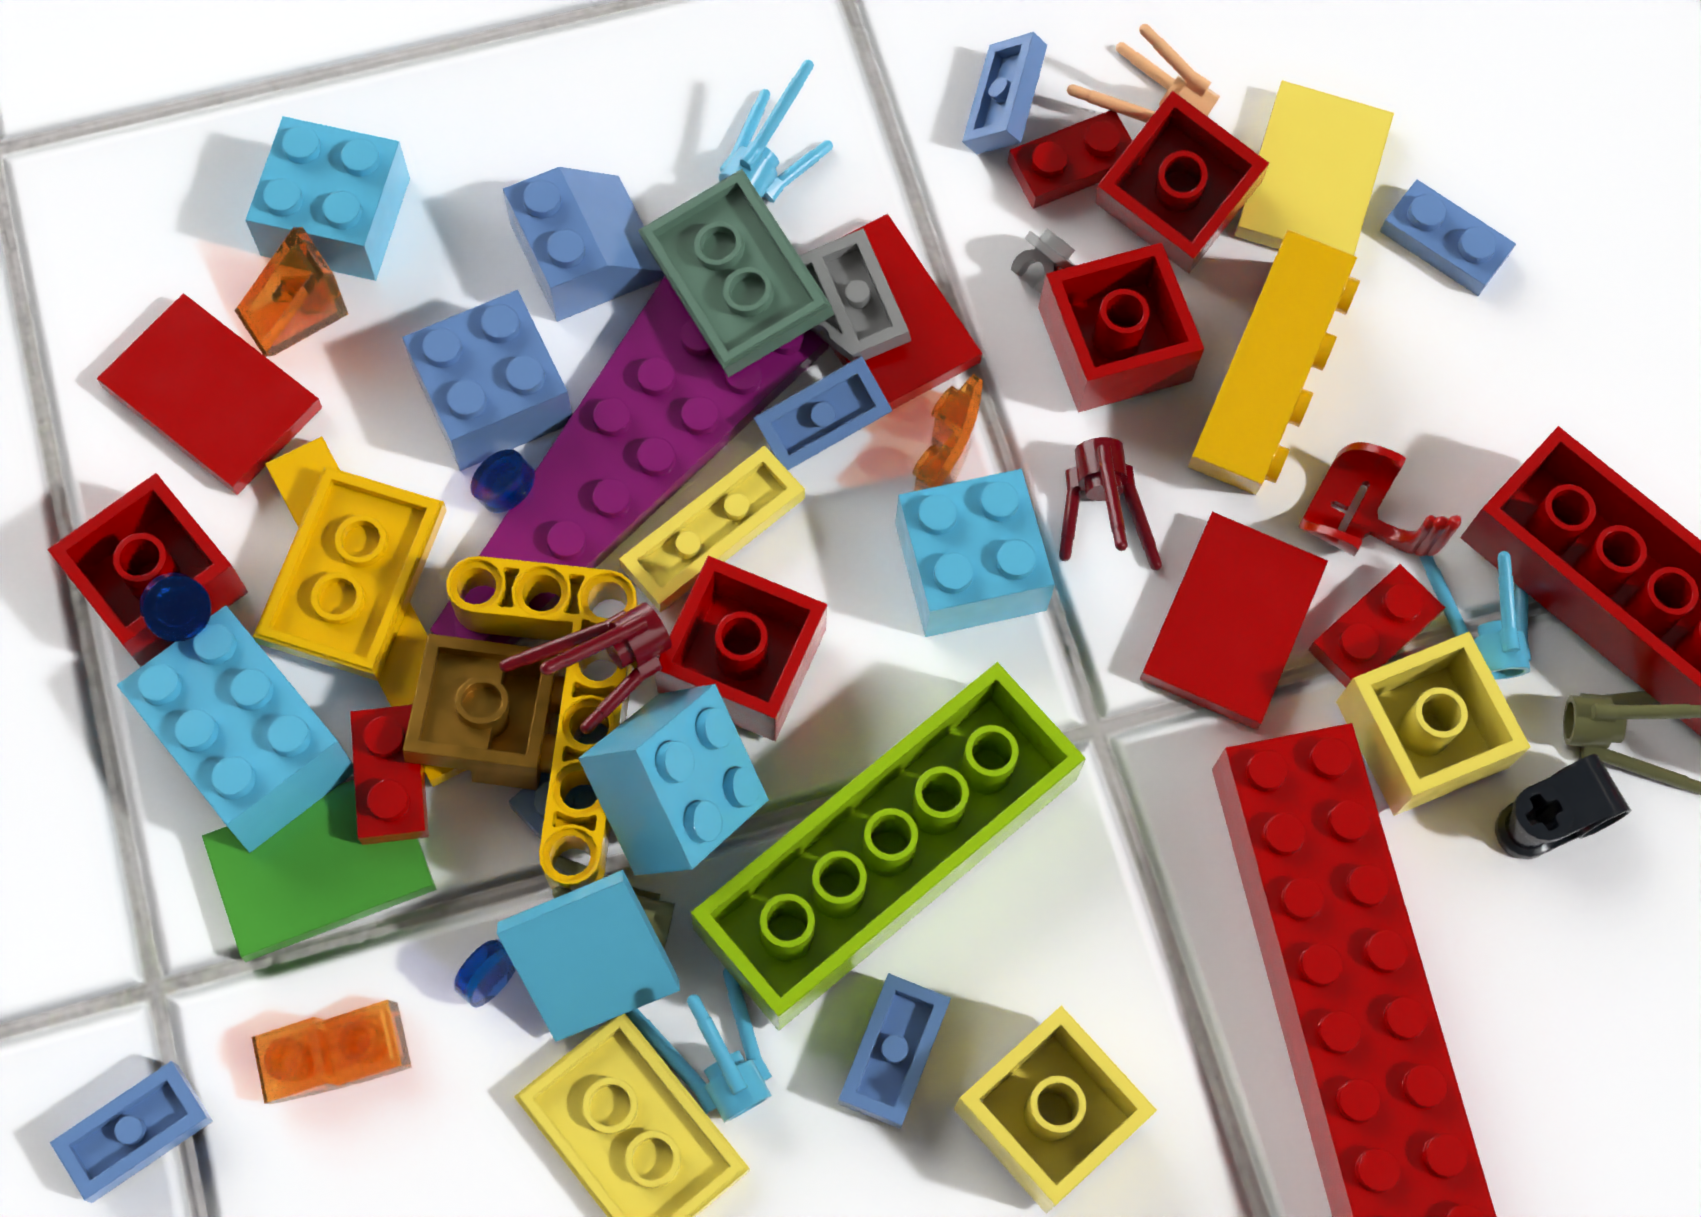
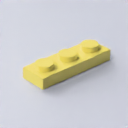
(712, 525)

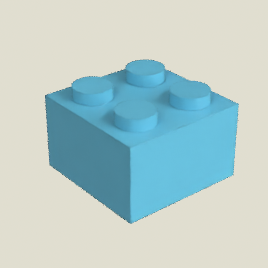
(334, 186)
(973, 552)
(674, 780)

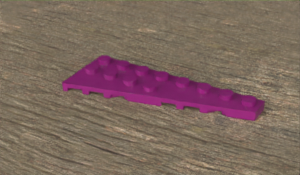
(633, 444)

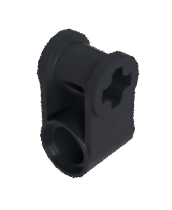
(1566, 806)

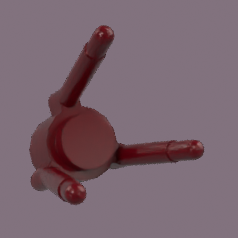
(1104, 477)
(628, 637)

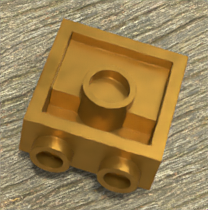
(482, 717)

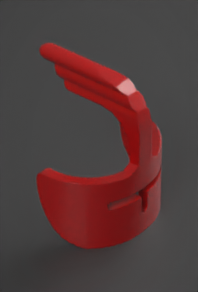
(1376, 469)

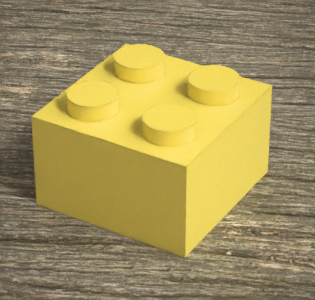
(1432, 723)
(1053, 1109)

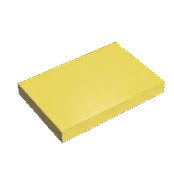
(1319, 170)
(631, 1128)

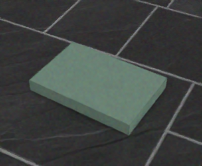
(736, 273)

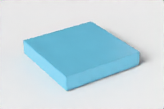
(588, 956)

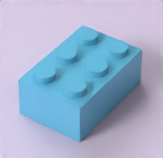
(238, 729)

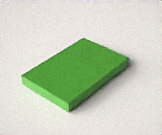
(312, 876)

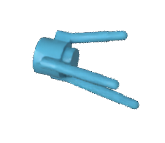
(758, 160)
(1502, 641)
(733, 1083)

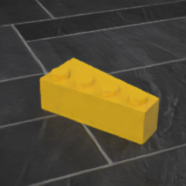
(1273, 362)

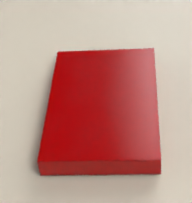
(939, 340)
(210, 393)
(1234, 620)

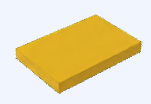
(350, 573)

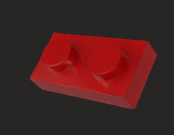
(1069, 158)
(1377, 626)
(387, 789)

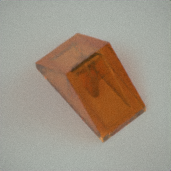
(291, 296)

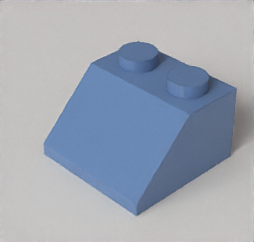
(580, 238)

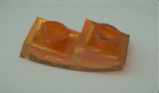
(951, 436)
(331, 1052)

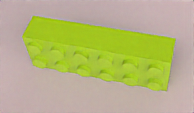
(887, 845)

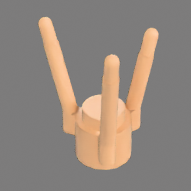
(1189, 86)

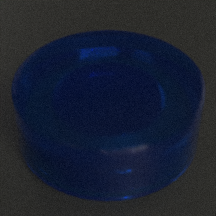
(502, 481)
(175, 607)
(484, 974)

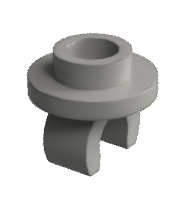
(1049, 251)

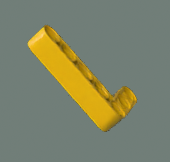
(509, 615)

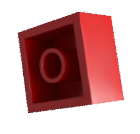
(1181, 181)
(1120, 327)
(130, 546)
(747, 641)

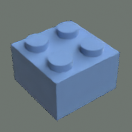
(488, 379)

